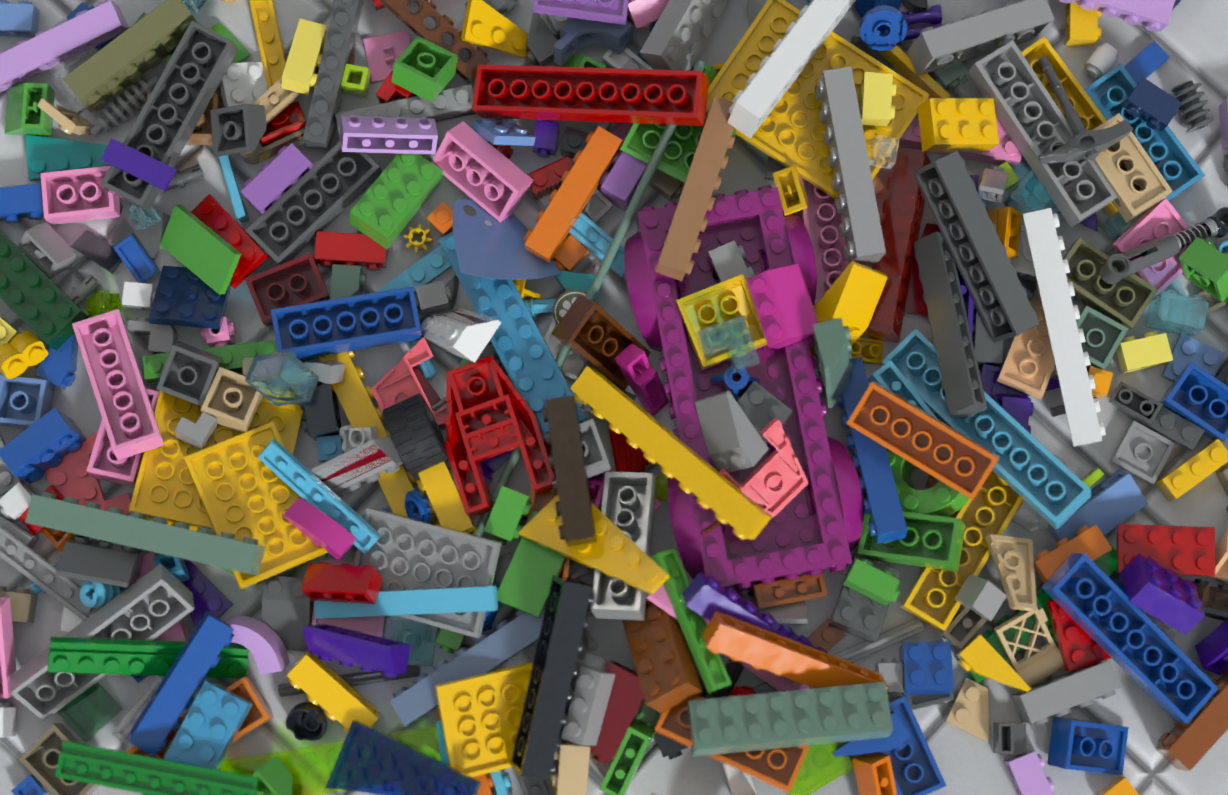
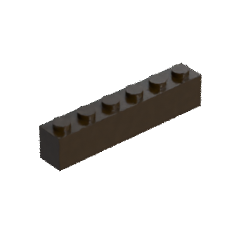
(570, 471)

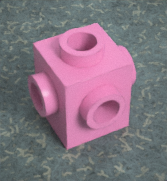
(223, 338)

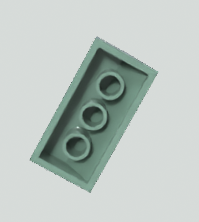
(833, 357)

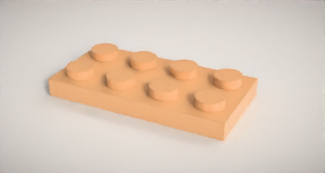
(1029, 359)

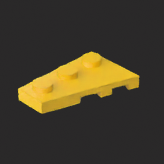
(492, 30)

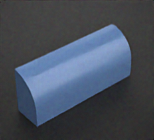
(1109, 505)

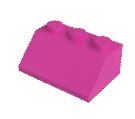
(783, 305)

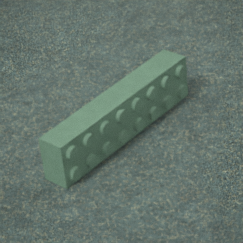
(789, 719)

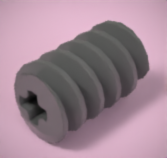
(1192, 106)

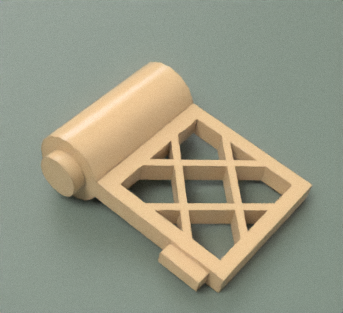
(1036, 665)

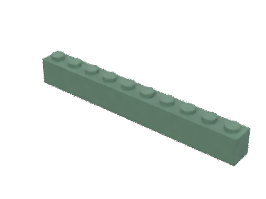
(145, 534)

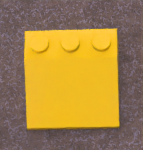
(717, 305)

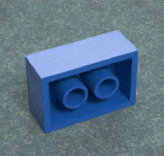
(42, 446)

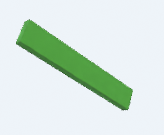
(692, 624)

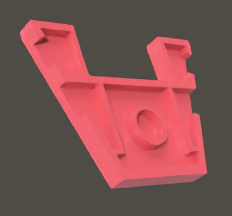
(402, 382)
(777, 477)
(74, 481)

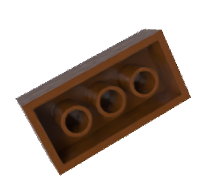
(596, 338)

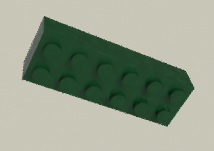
(36, 296)

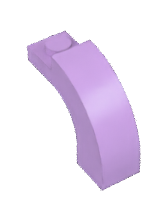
(261, 642)

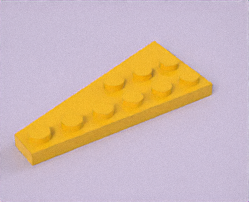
(611, 554)

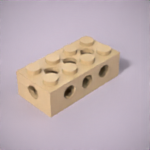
(1139, 171)

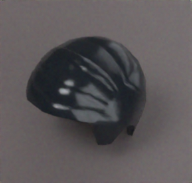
(307, 721)

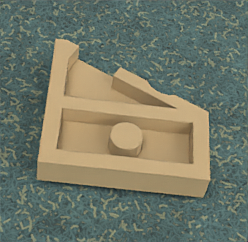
(69, 121)
(971, 710)

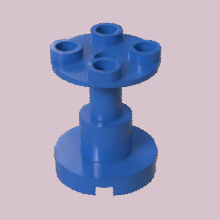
(881, 23)

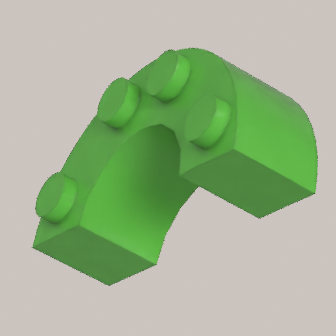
(936, 501)

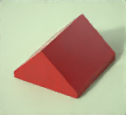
(284, 124)

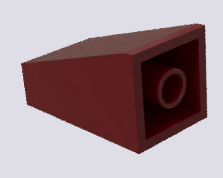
(622, 709)

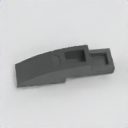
(1156, 417)

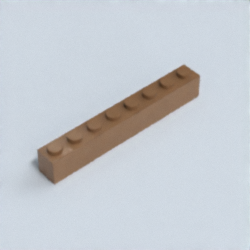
(697, 192)

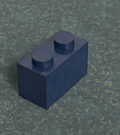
(1151, 105)

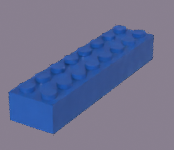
(1129, 637)

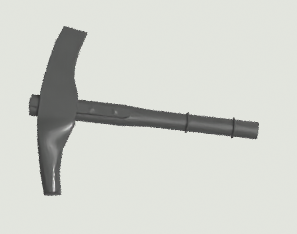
(1085, 143)

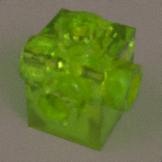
(102, 303)

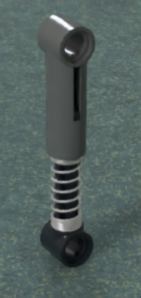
(1162, 248)

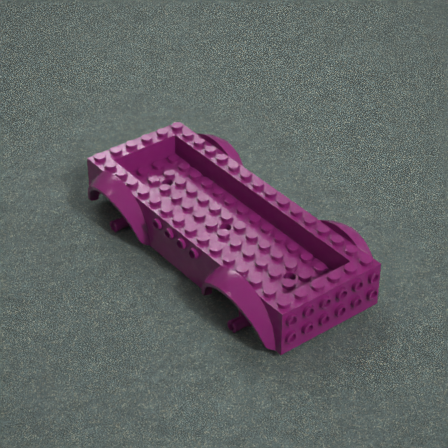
(827, 515)

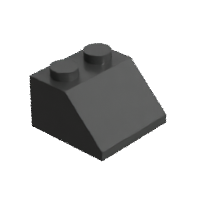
(237, 128)

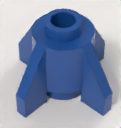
(732, 386)

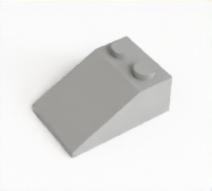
(728, 433)

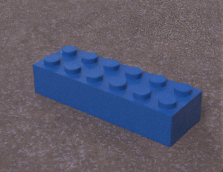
(347, 323)

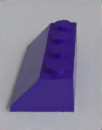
(357, 648)

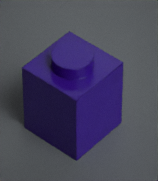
(546, 138)

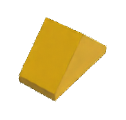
(791, 190)

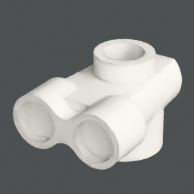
(357, 436)

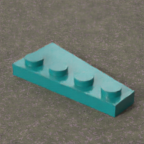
(56, 155)

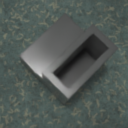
(1009, 738)

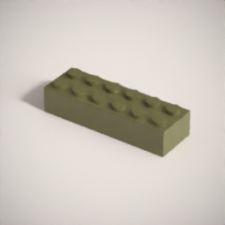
(130, 55)

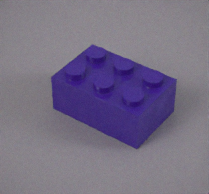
(1162, 593)

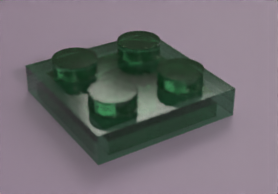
(90, 711)

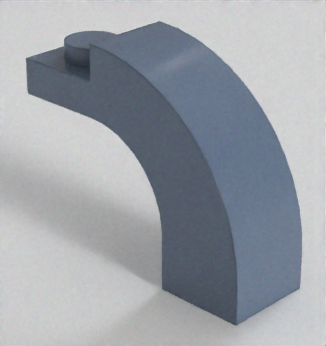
(584, 33)

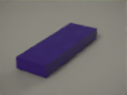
(138, 165)

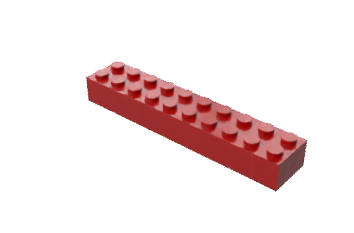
(591, 94)

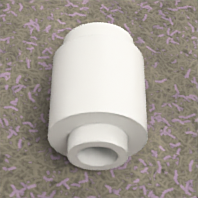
(1101, 60)

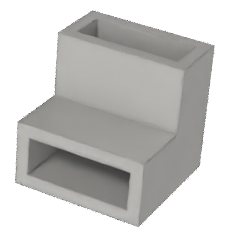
(196, 434)
(980, 597)

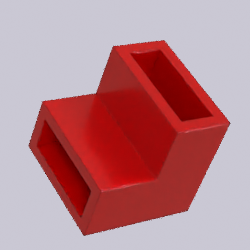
(391, 92)

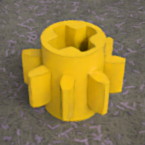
(415, 244)

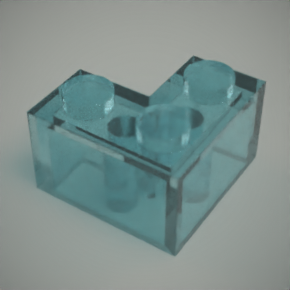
(733, 337)

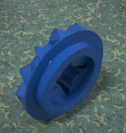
(417, 506)

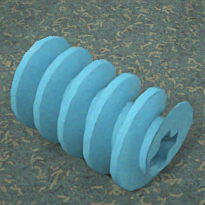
(98, 594)

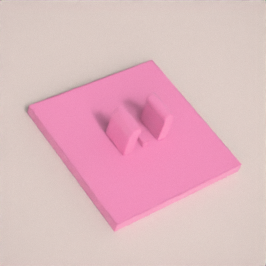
(383, 52)

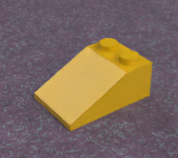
(852, 298)

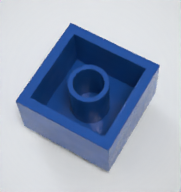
(926, 668)

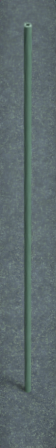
(595, 285)

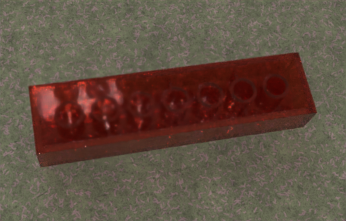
(899, 230)

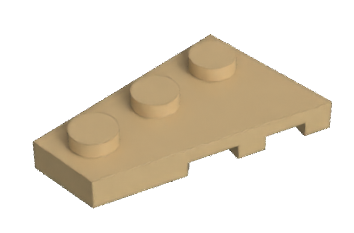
(1016, 569)

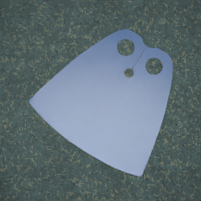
(495, 249)

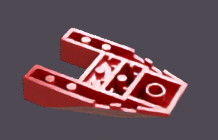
(486, 420)

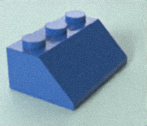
(1200, 400)

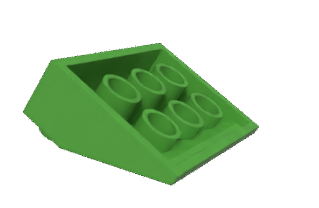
(679, 152)

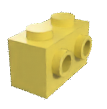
(877, 98)
(1144, 352)

